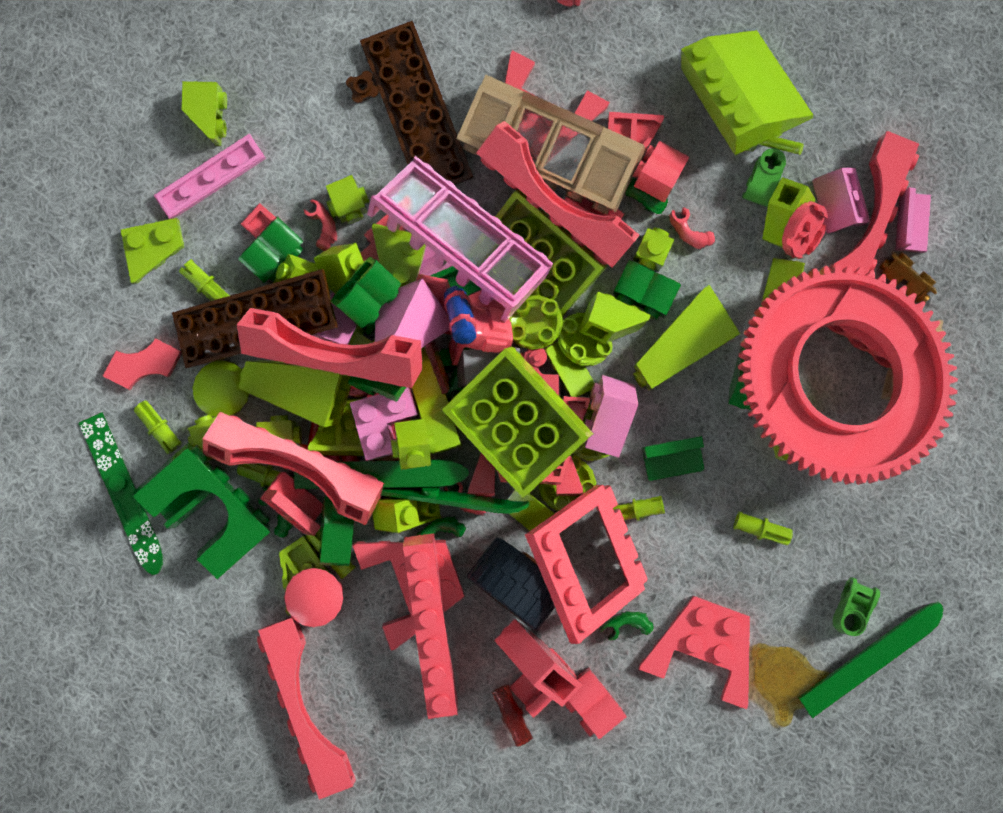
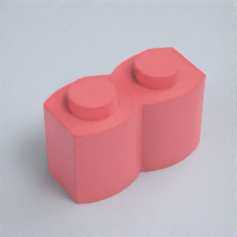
(660, 170)
(595, 706)

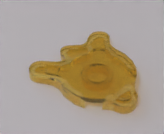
(783, 676)

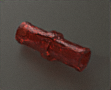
(512, 715)

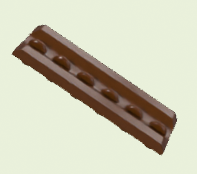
(415, 101)
(210, 329)

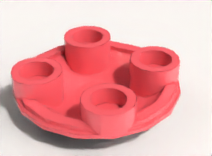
(313, 597)

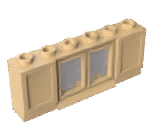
(564, 146)

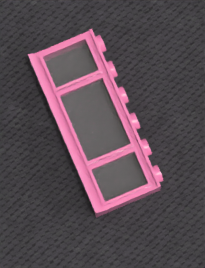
(462, 236)

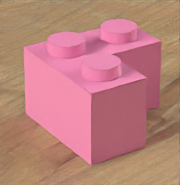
(613, 414)
(374, 421)

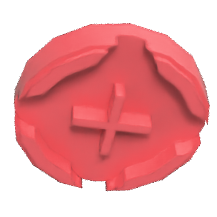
(804, 230)

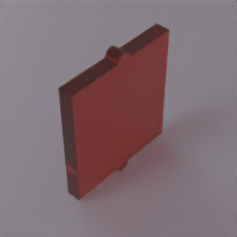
(438, 366)

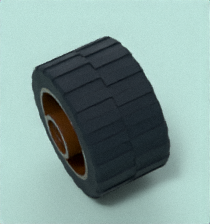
(513, 582)

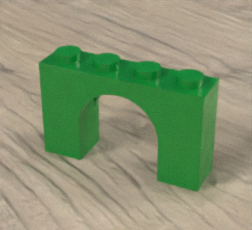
(192, 471)

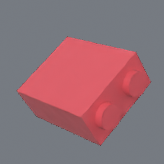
(538, 663)

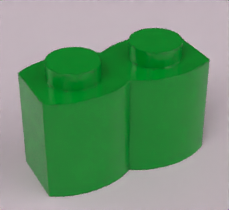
(270, 250)
(646, 289)
(366, 293)

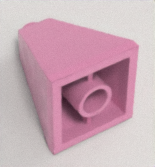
(412, 315)

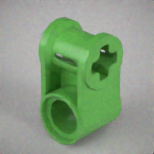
(765, 180)
(856, 605)

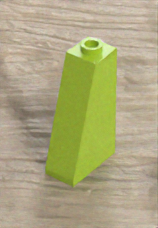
(692, 335)
(298, 389)
(430, 405)

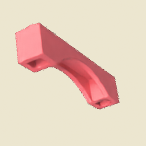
(510, 156)
(889, 168)
(272, 337)
(238, 443)
(430, 626)
(326, 763)

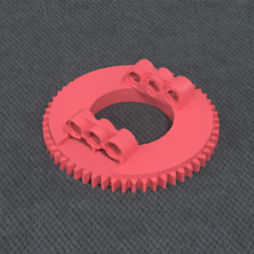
(875, 321)

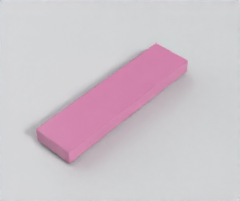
(209, 177)

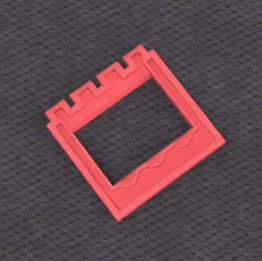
(560, 576)

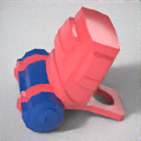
(474, 326)

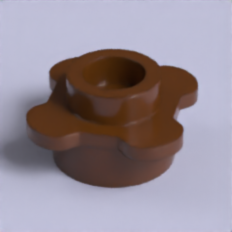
(360, 95)

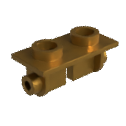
(902, 268)

